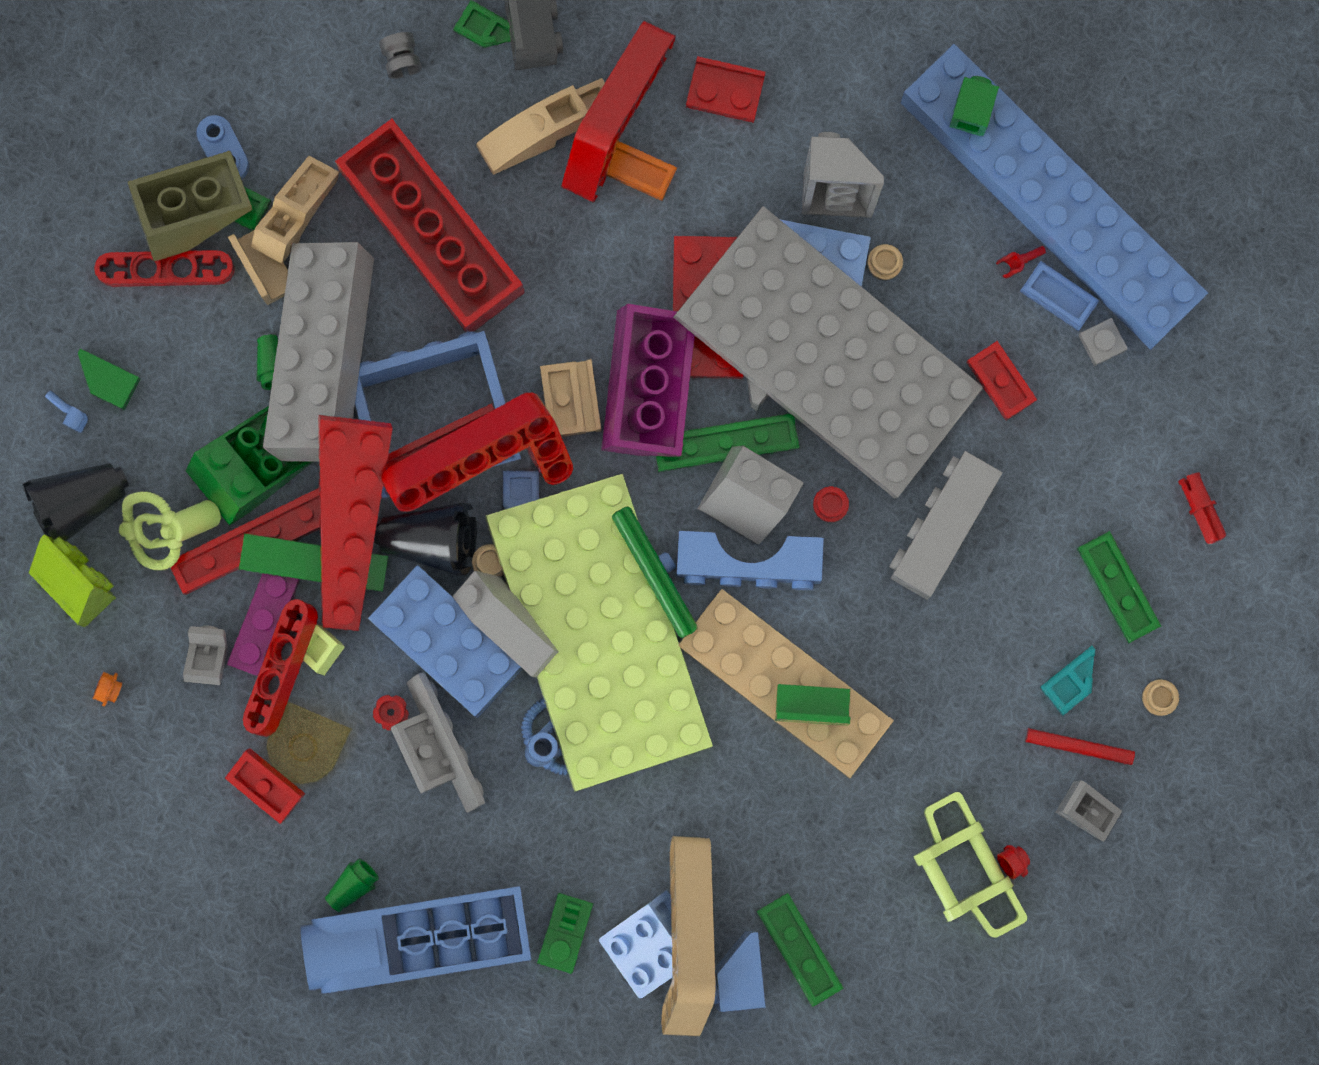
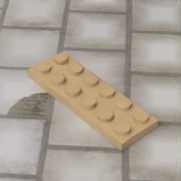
(757, 658)

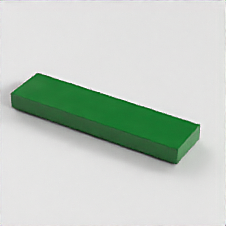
(713, 443)
(297, 560)

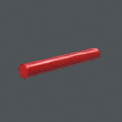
(1080, 746)

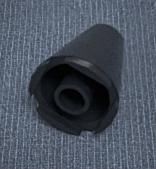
(74, 498)
(431, 537)

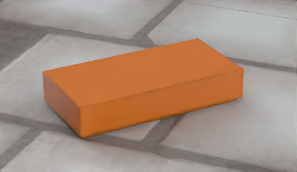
(641, 171)

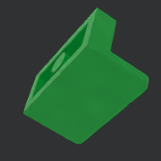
(812, 705)

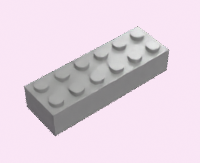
(317, 345)

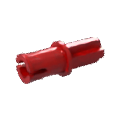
(1202, 508)

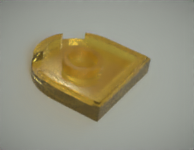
(306, 745)

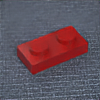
(1001, 380)
(265, 786)

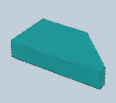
(1071, 683)

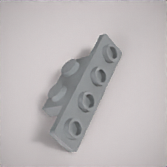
(432, 747)

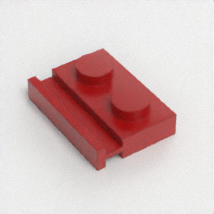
(725, 89)

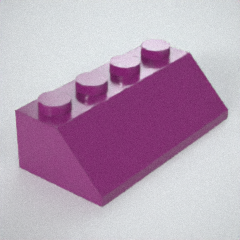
(648, 383)

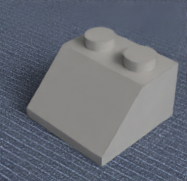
(750, 494)

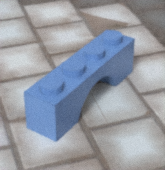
(704, 558)

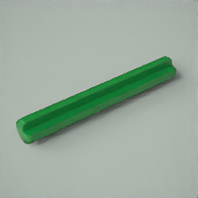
(654, 572)

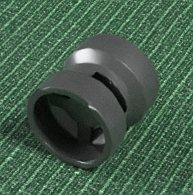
(400, 54)

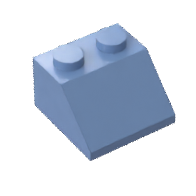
(740, 976)

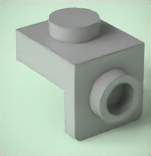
(205, 655)

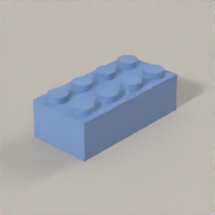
(445, 642)

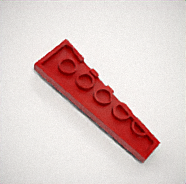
(350, 490)

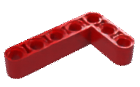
(613, 110)
(476, 448)

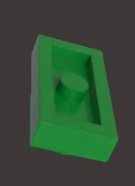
(565, 933)

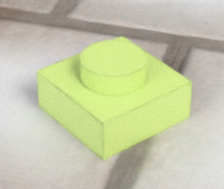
(322, 650)

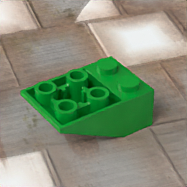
(238, 470)

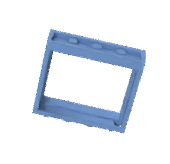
(430, 356)

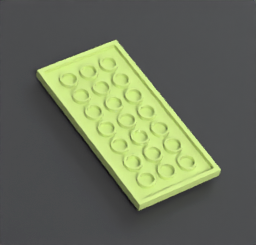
(619, 672)

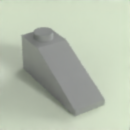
(505, 621)

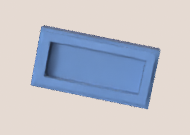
(1059, 295)

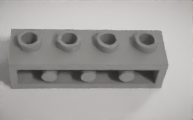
(946, 524)

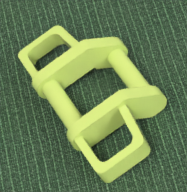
(999, 882)

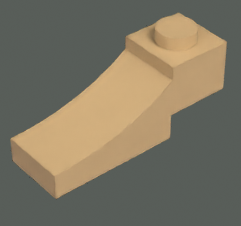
(293, 209)

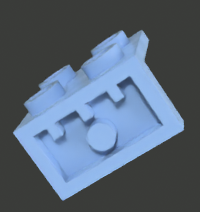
(643, 946)

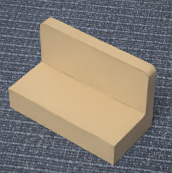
(266, 273)

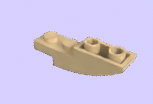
(538, 127)

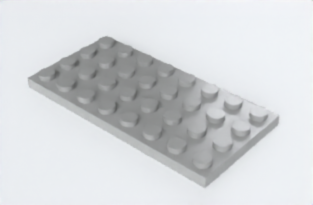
(828, 352)

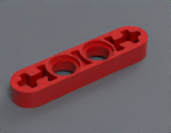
(164, 274)
(274, 665)

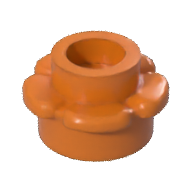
(107, 688)

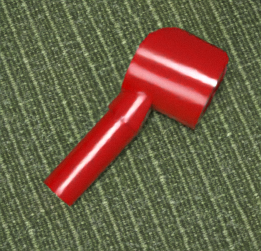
(1017, 261)

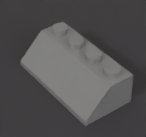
(839, 179)

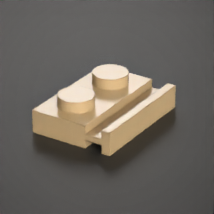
(571, 397)

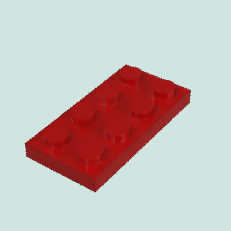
(692, 262)

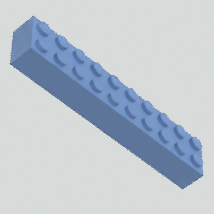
(1058, 203)

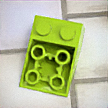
(69, 581)

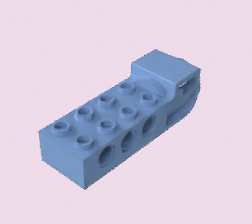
(415, 940)

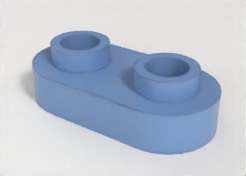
(223, 142)

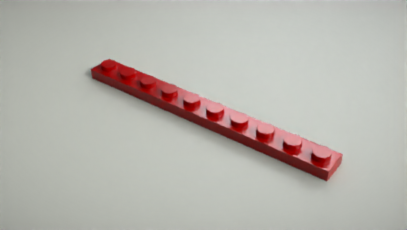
(286, 522)

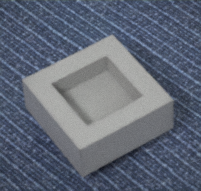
(1103, 342)

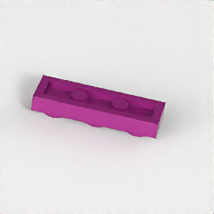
(260, 621)

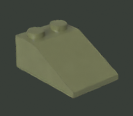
(188, 203)

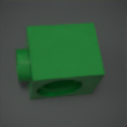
(974, 105)

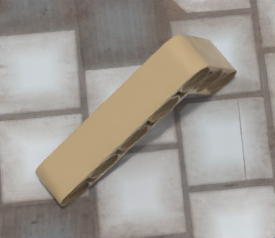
(692, 932)

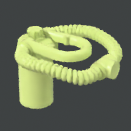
(174, 527)

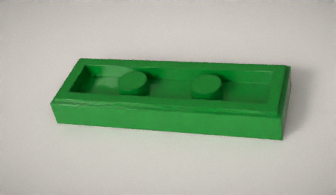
(1119, 587)
(800, 949)

